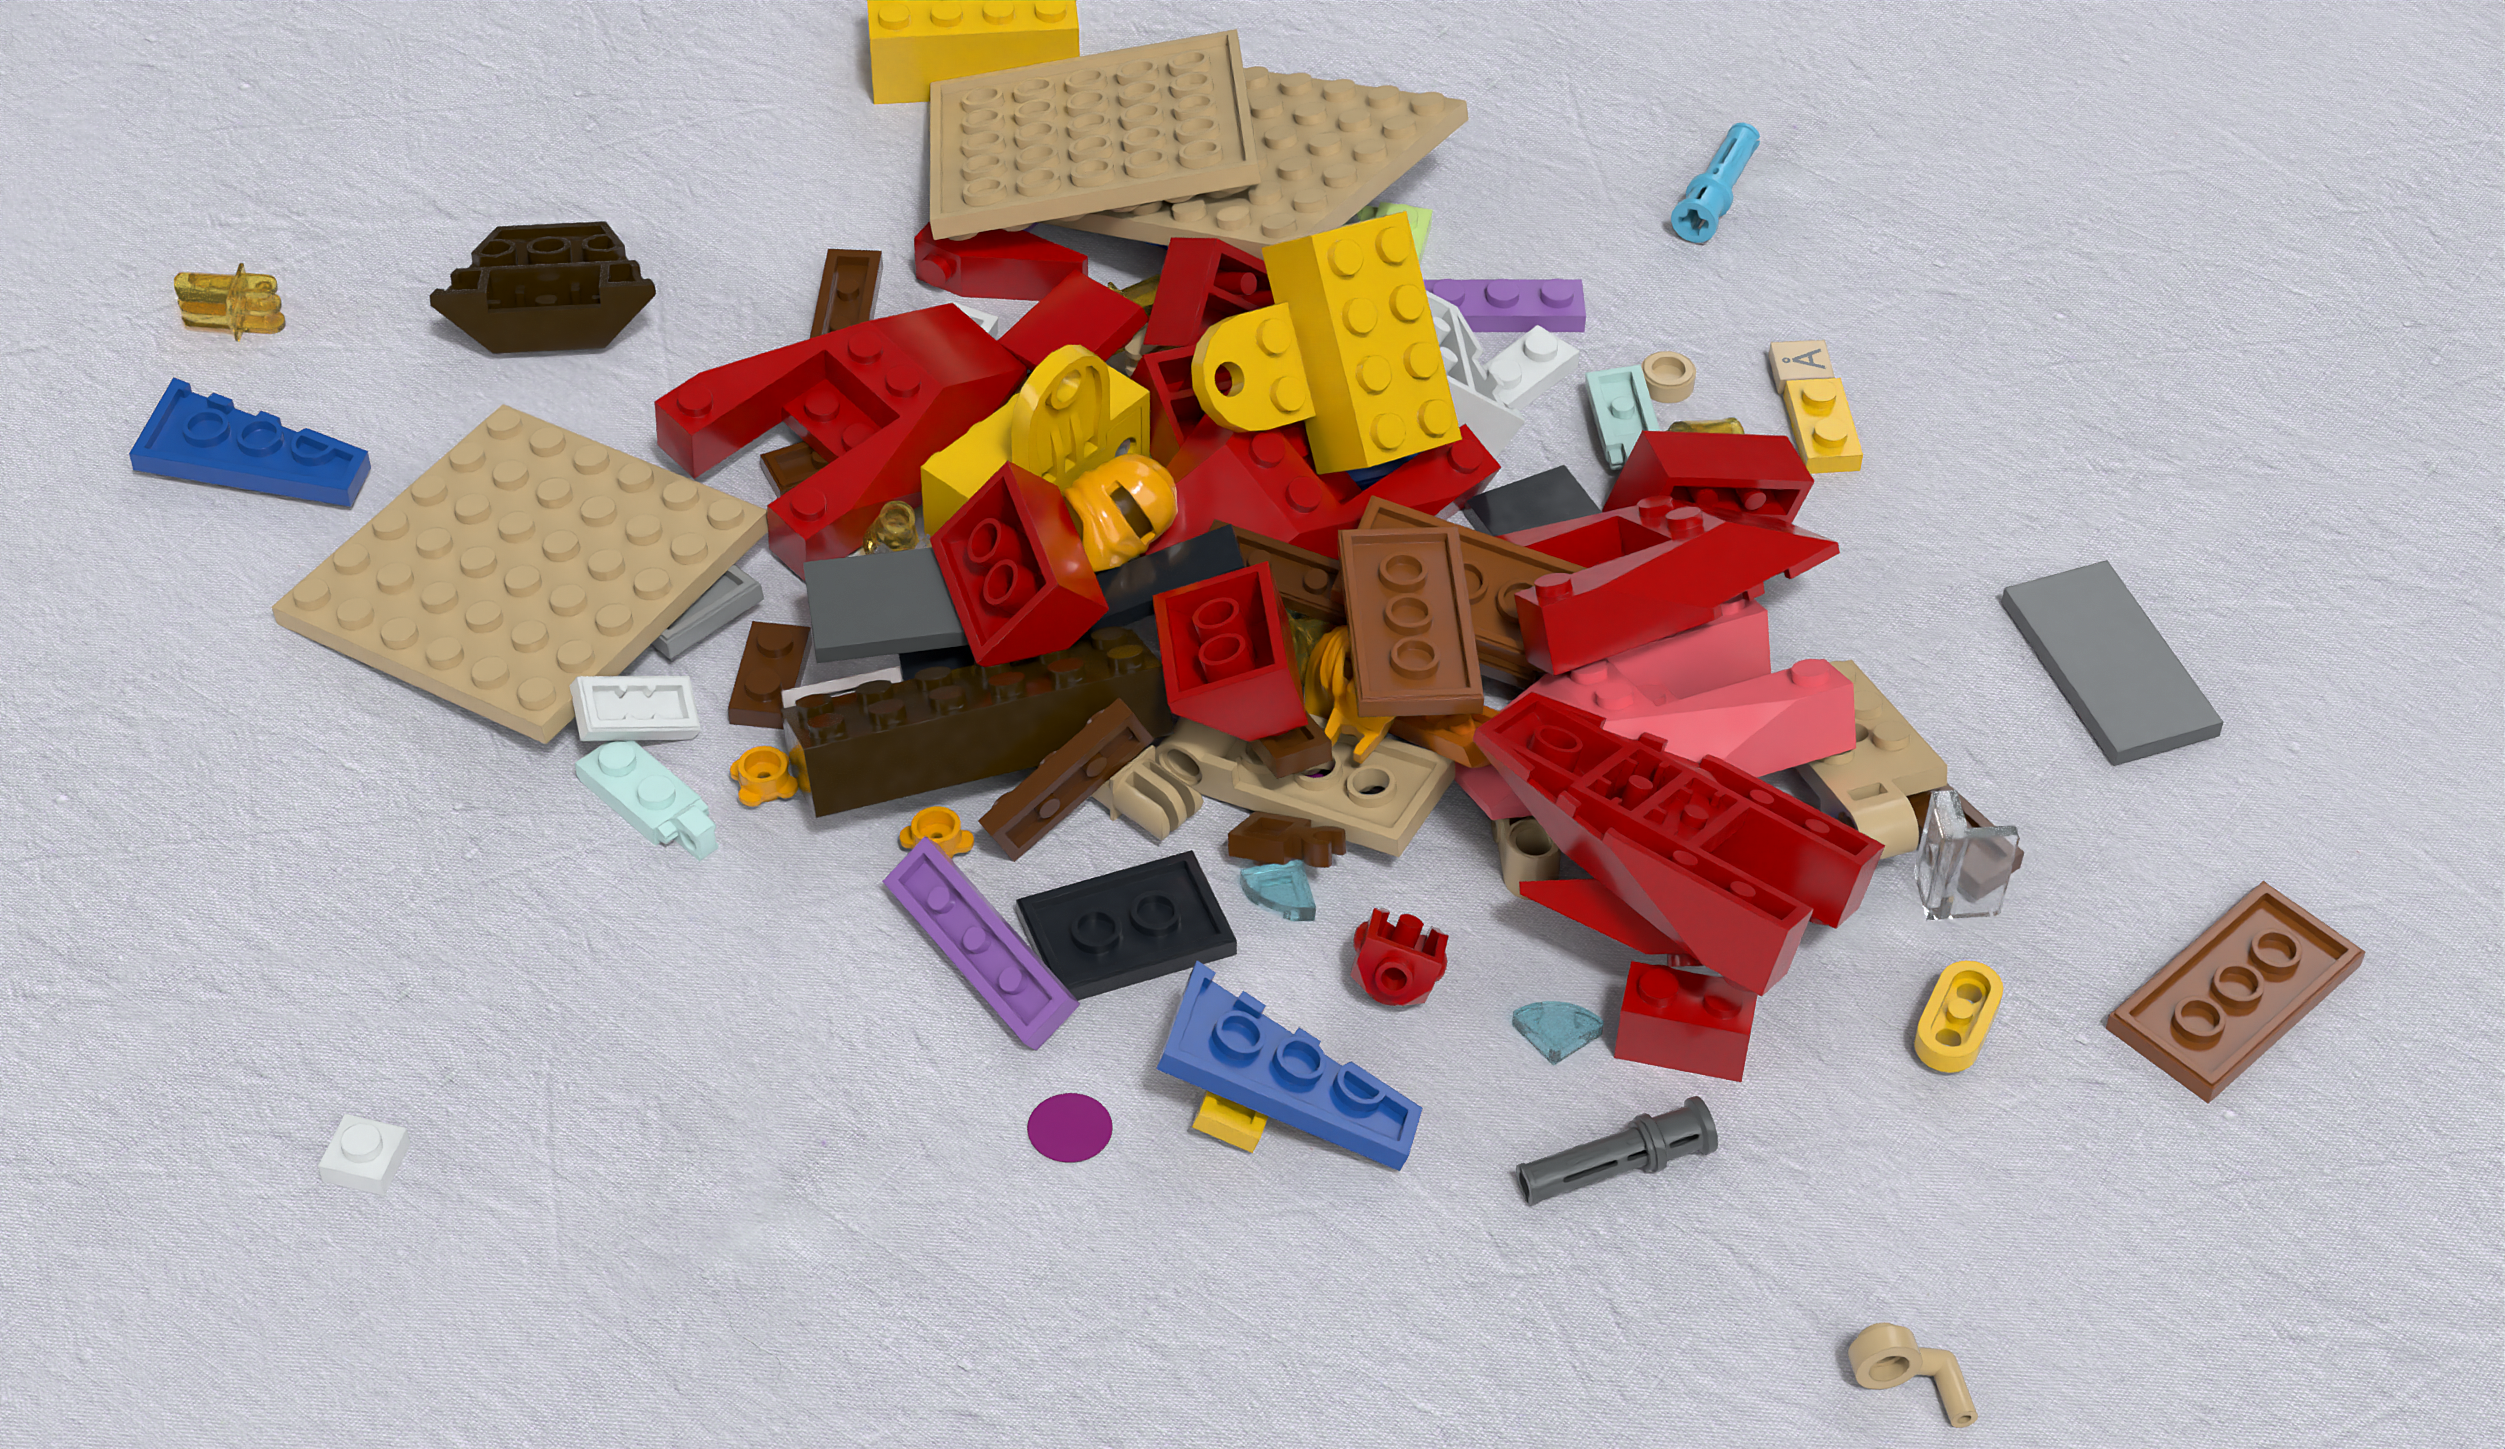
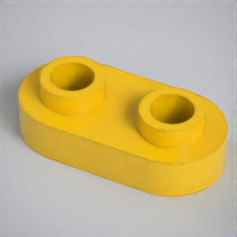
(1956, 1021)

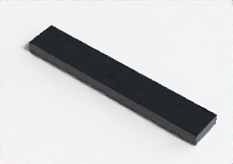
(1125, 589)

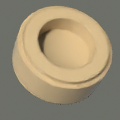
(1669, 376)

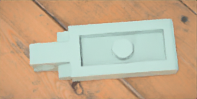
(1620, 410)
(648, 796)

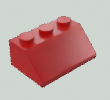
(1018, 569)
(1231, 654)

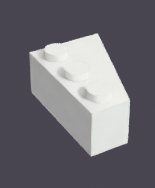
(1471, 390)

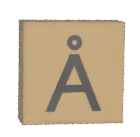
(1799, 361)

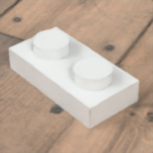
(1532, 366)

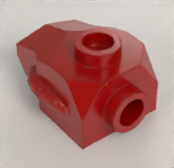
(1398, 961)

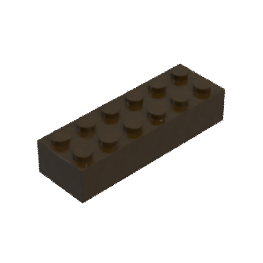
(965, 721)

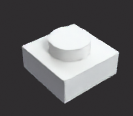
(364, 1154)

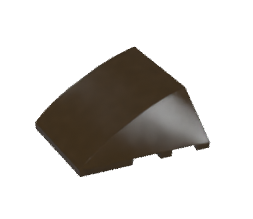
(546, 289)

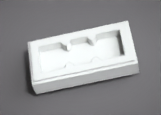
(634, 708)

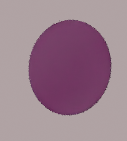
(1070, 1127)

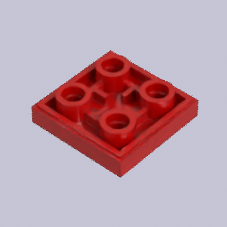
(1075, 314)

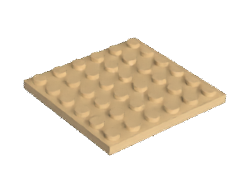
(1090, 135)
(1319, 157)
(522, 570)

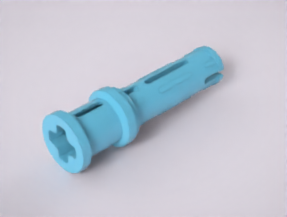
(1711, 193)

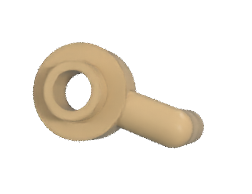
(1890, 1356)

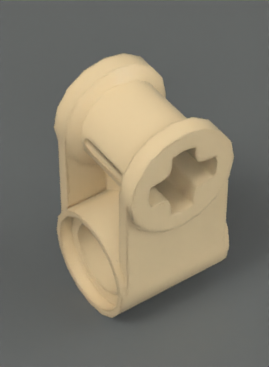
(1525, 852)

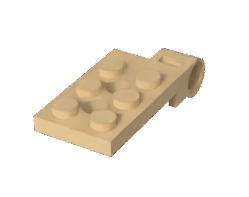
(1871, 782)
(1385, 821)

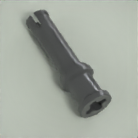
(1645, 1144)

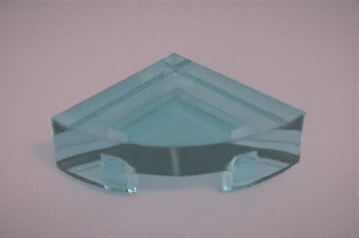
(1280, 889)
(1557, 1028)

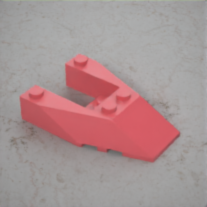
(1704, 695)

